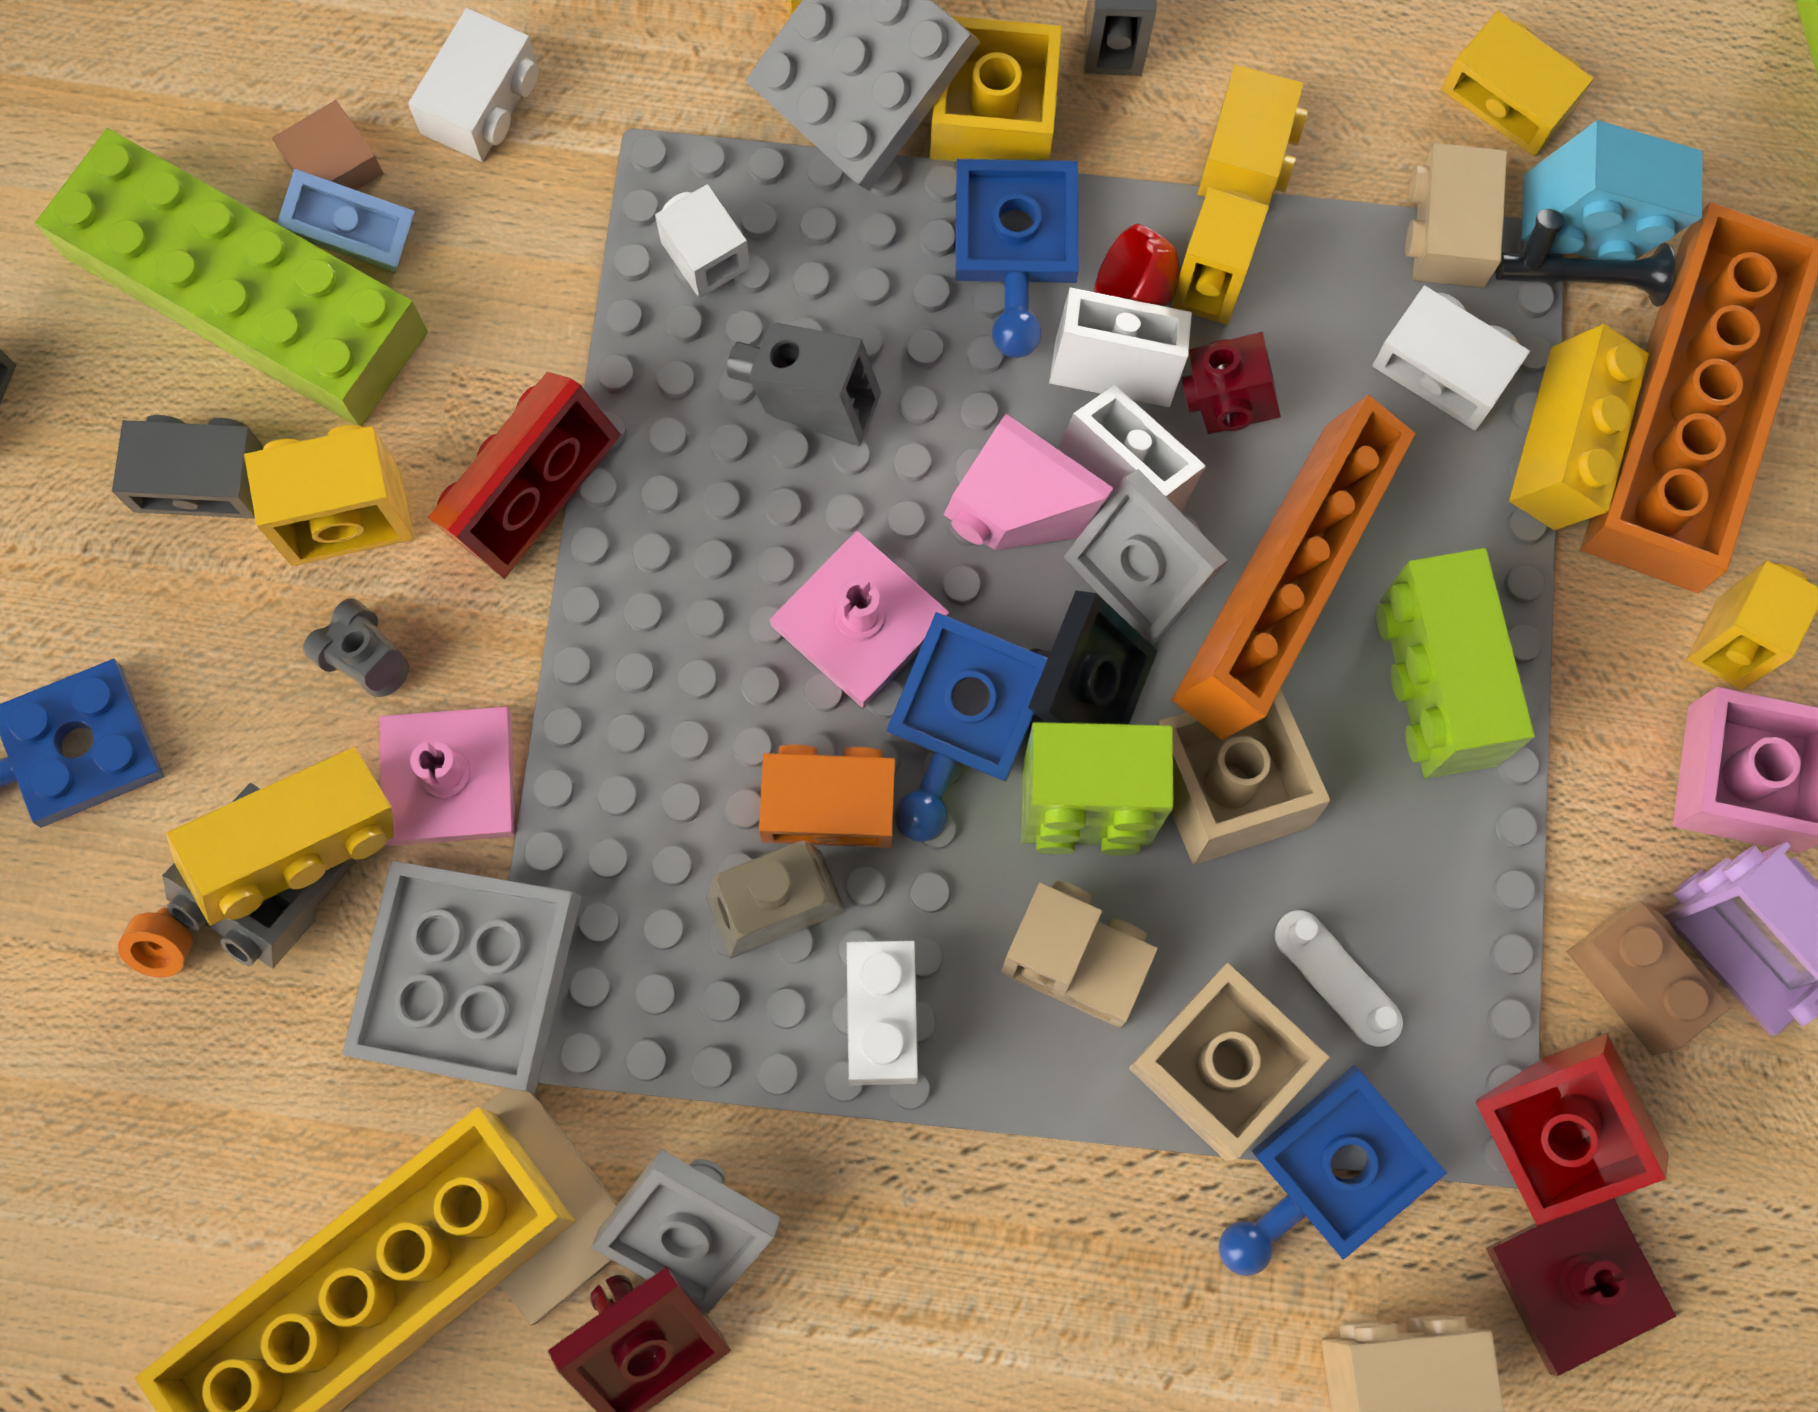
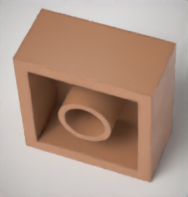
(329, 148)

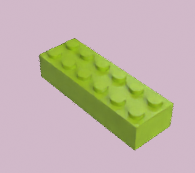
(233, 277)

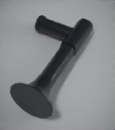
(1650, 274)

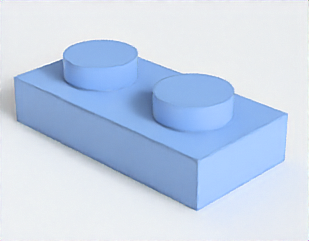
(345, 220)

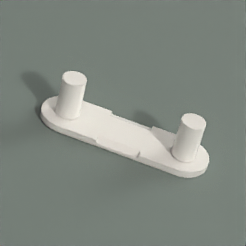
(1338, 978)

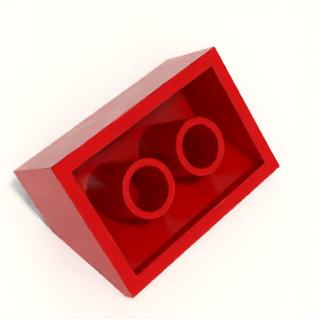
(525, 473)

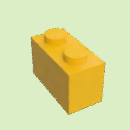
(1516, 83)
(1253, 134)
(1219, 255)
(1756, 624)

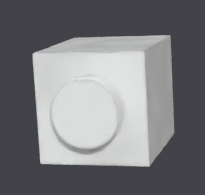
(702, 240)

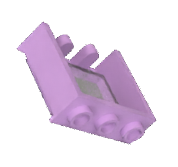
(1756, 932)

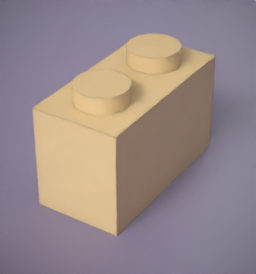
(1457, 215)

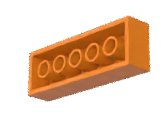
(1707, 398)

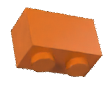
(827, 797)

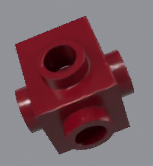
(1232, 384)

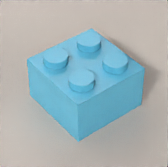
(1615, 192)

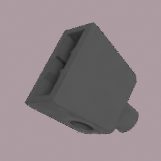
(810, 379)

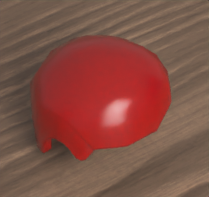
(1140, 267)

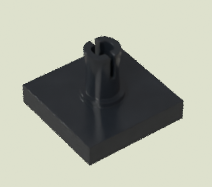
(1092, 667)

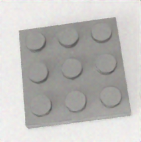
(861, 75)
(462, 976)

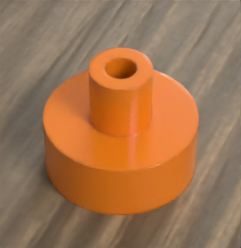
(155, 944)

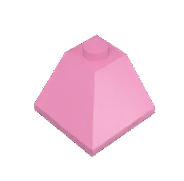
(1024, 492)

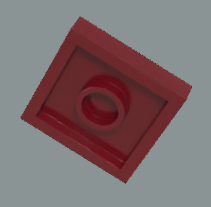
(1580, 1285)
(638, 1345)

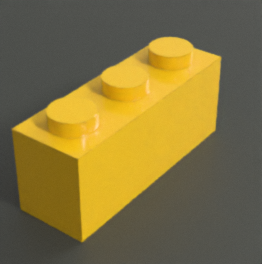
(1579, 428)
(282, 836)

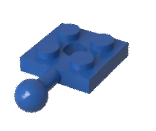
(993, 253)
(930, 718)
(34, 734)
(1340, 1208)

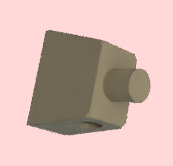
(773, 897)

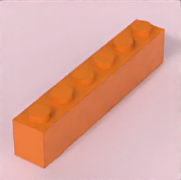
(1293, 570)

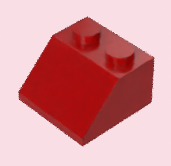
(1574, 1131)

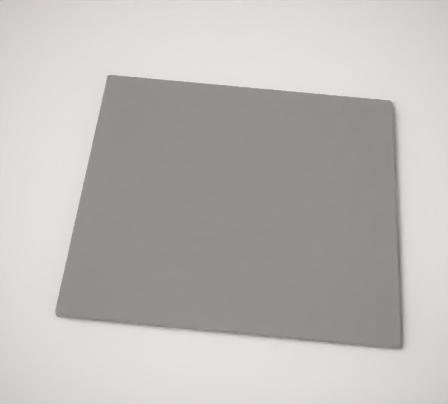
(676, 683)

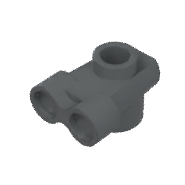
(358, 650)

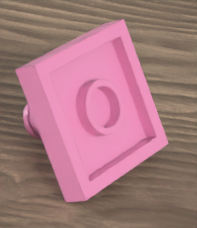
(858, 619)
(448, 775)

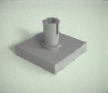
(1145, 557)
(690, 1224)

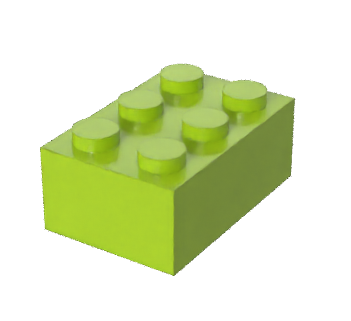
(1454, 664)
(1096, 786)

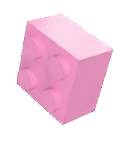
(1750, 770)

